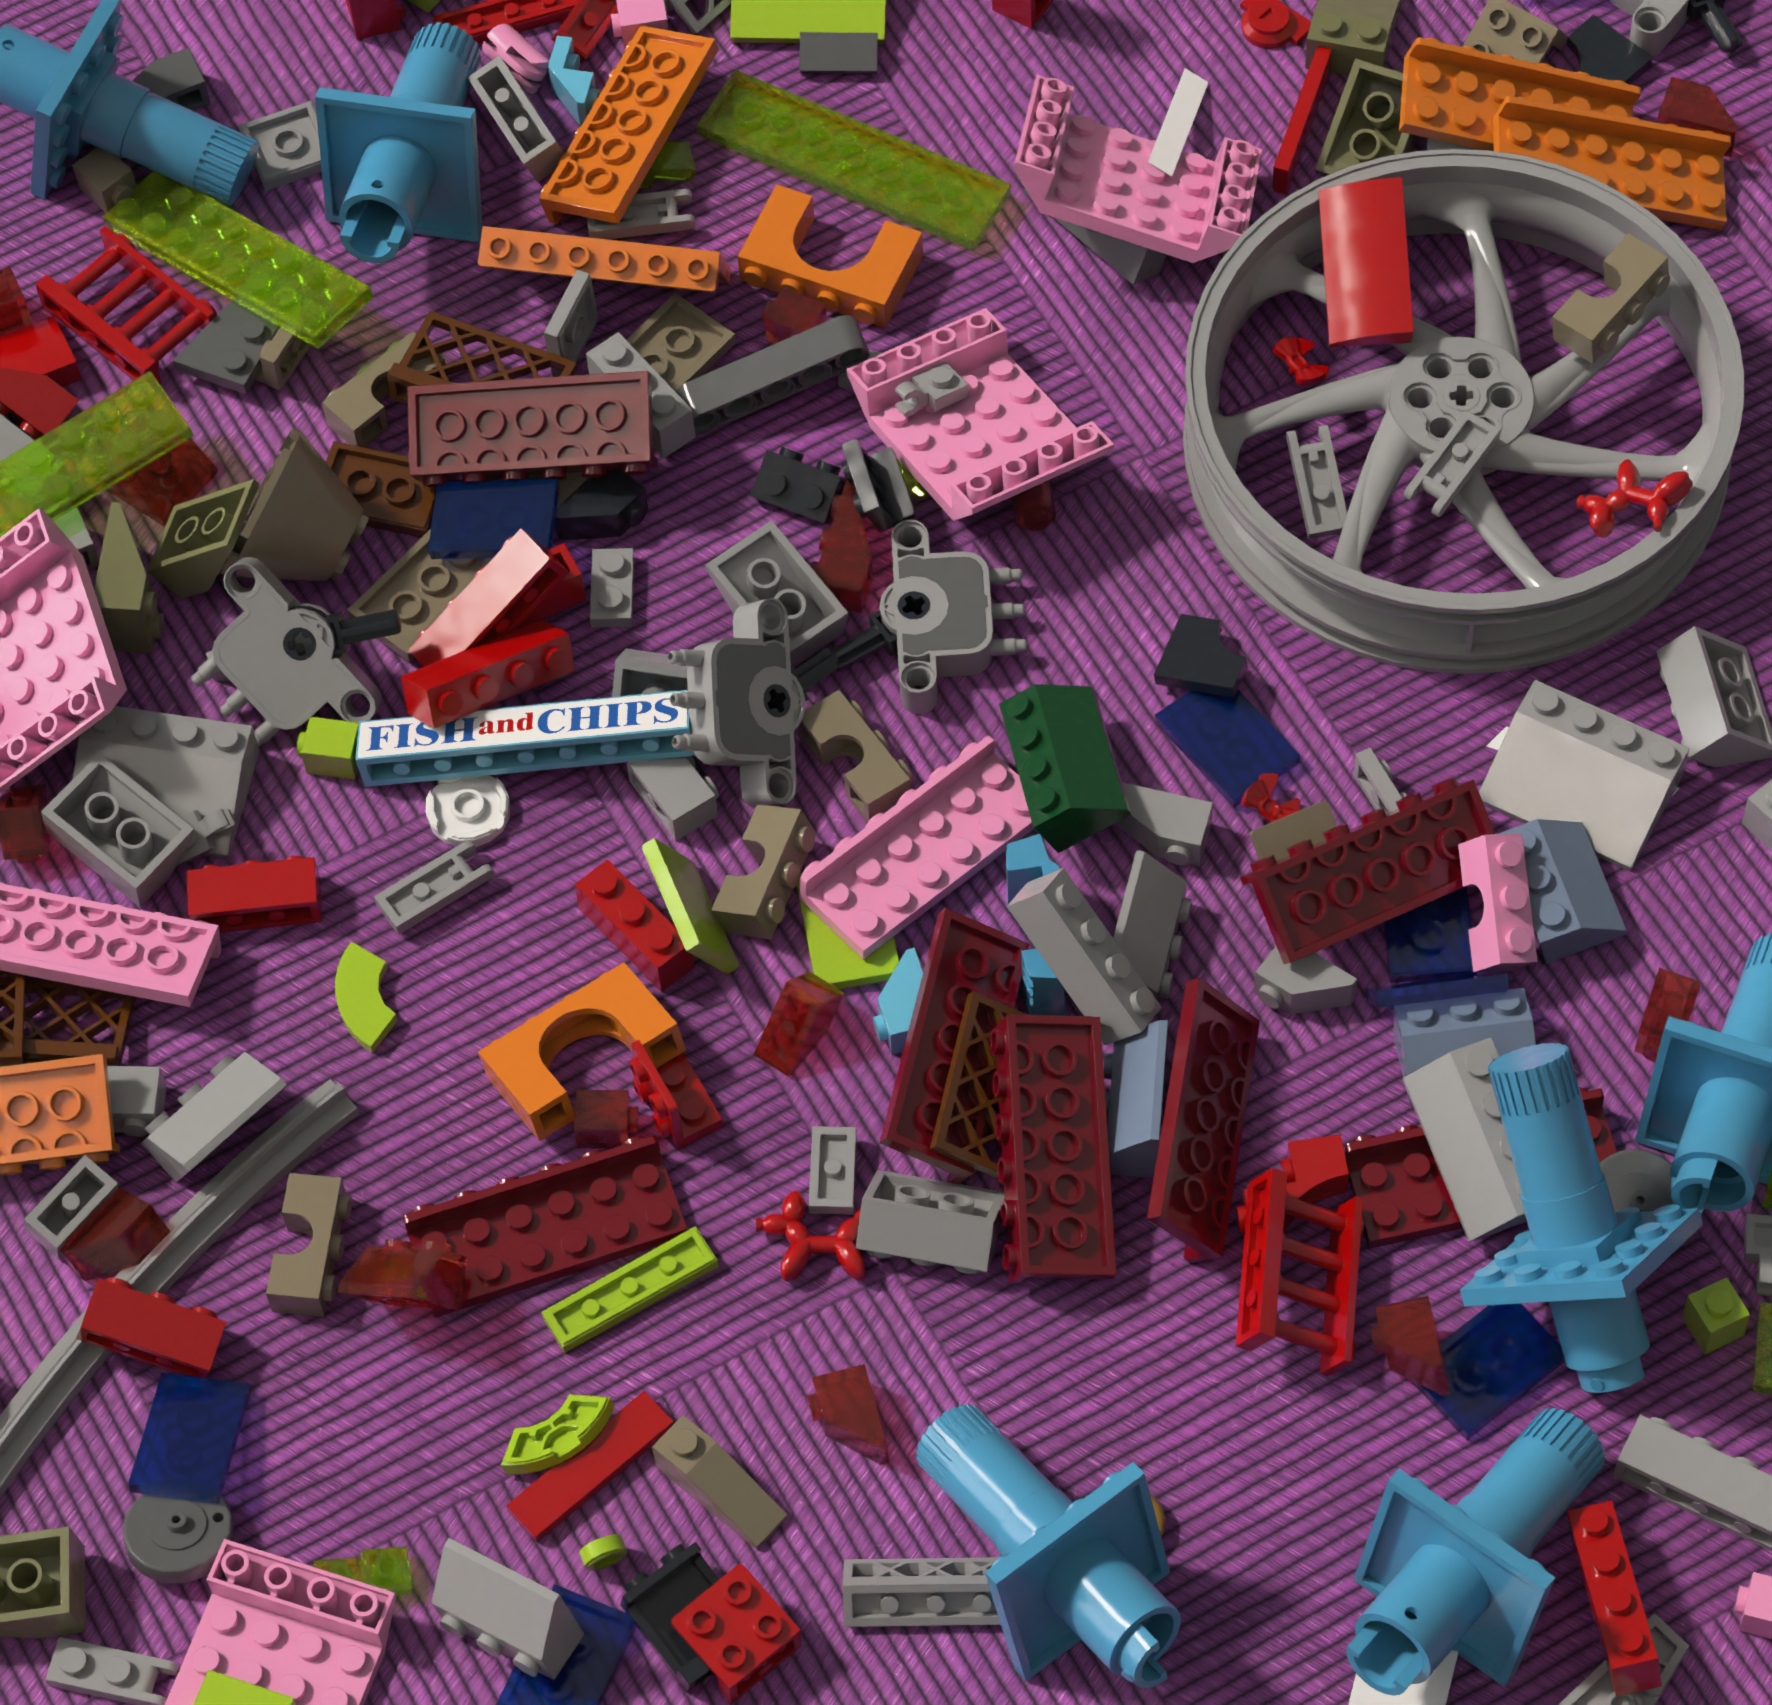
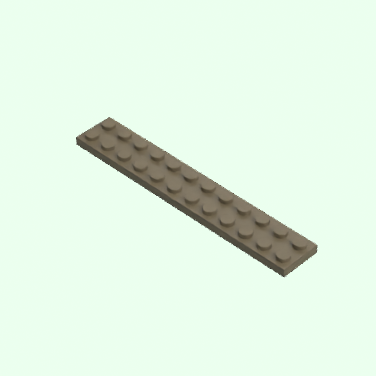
(675, 342)

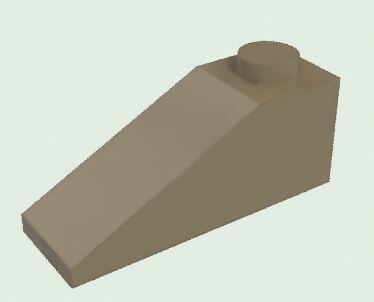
(717, 1482)

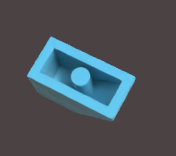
(898, 1002)

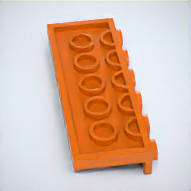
(1458, 89)
(627, 125)
(1657, 165)
(603, 259)
(55, 1113)

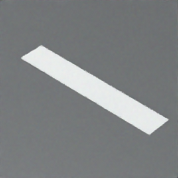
(1178, 122)

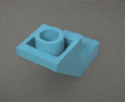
(571, 86)

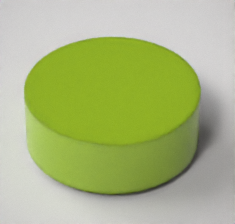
(603, 1552)

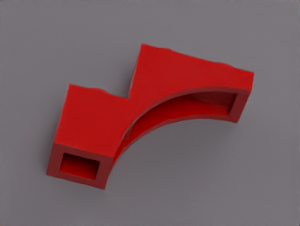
(1314, 1171)

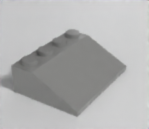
(178, 761)
(1584, 767)

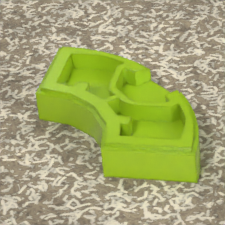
(359, 996)
(559, 1436)

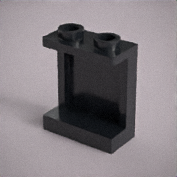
(661, 1596)

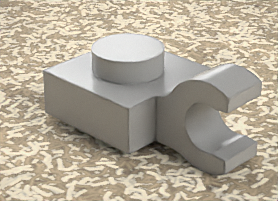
(934, 387)
(204, 829)
(1759, 1250)

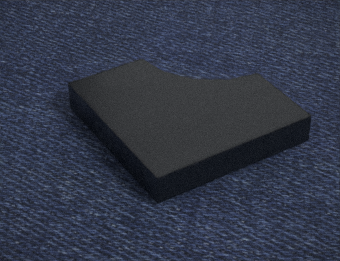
(1607, 53)
(1199, 660)

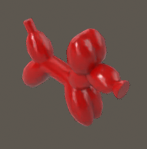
(1666, 493)
(803, 1244)

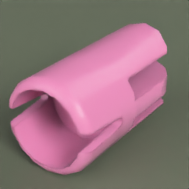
(519, 55)

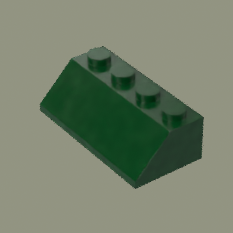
(1064, 762)

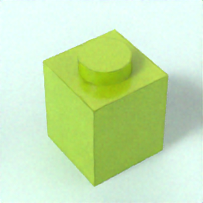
(329, 747)
(1715, 1315)

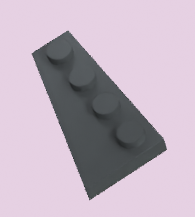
(228, 348)

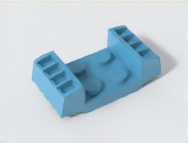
(1040, 987)

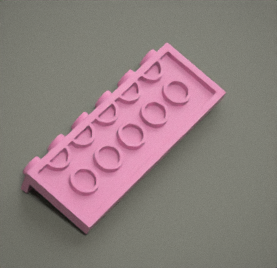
(918, 849)
(104, 945)

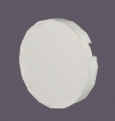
(468, 809)

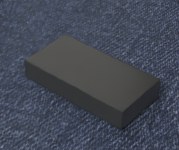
(838, 53)

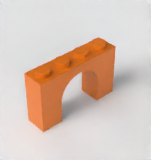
(865, 291)
(608, 1006)

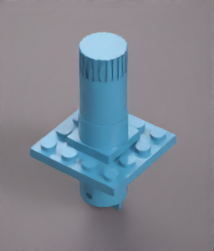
(84, 100)
(405, 157)
(1715, 1097)
(1576, 1244)
(1064, 1564)
(1464, 1570)

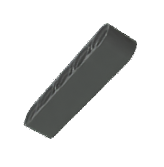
(774, 373)

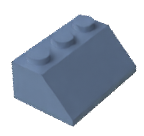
(1566, 889)
(1441, 1026)
(1136, 1100)

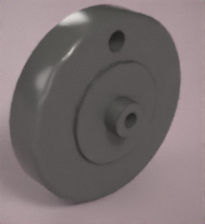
(1637, 1179)
(175, 1537)

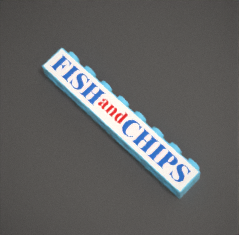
(522, 739)

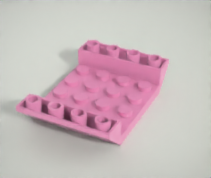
(1107, 185)
(985, 444)
(53, 648)
(287, 1630)

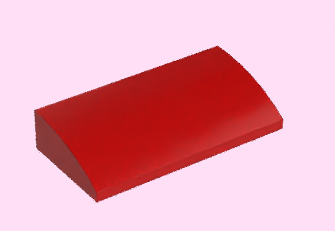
(1366, 263)
(40, 350)

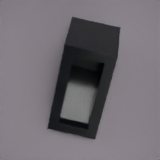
(602, 508)

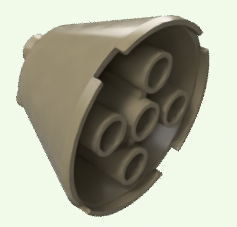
(299, 518)

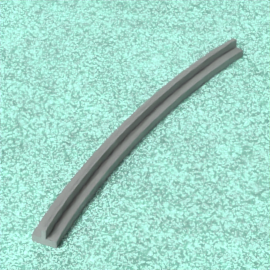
(192, 1232)

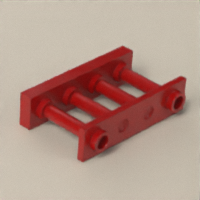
(116, 342)
(1264, 1282)

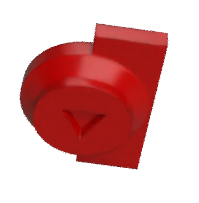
(1272, 24)

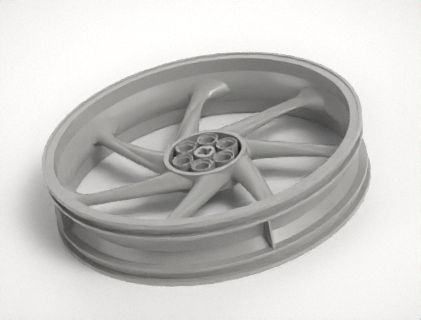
(1425, 629)

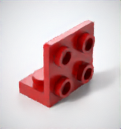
(676, 1096)
(738, 1632)

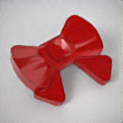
(1292, 352)
(1259, 798)

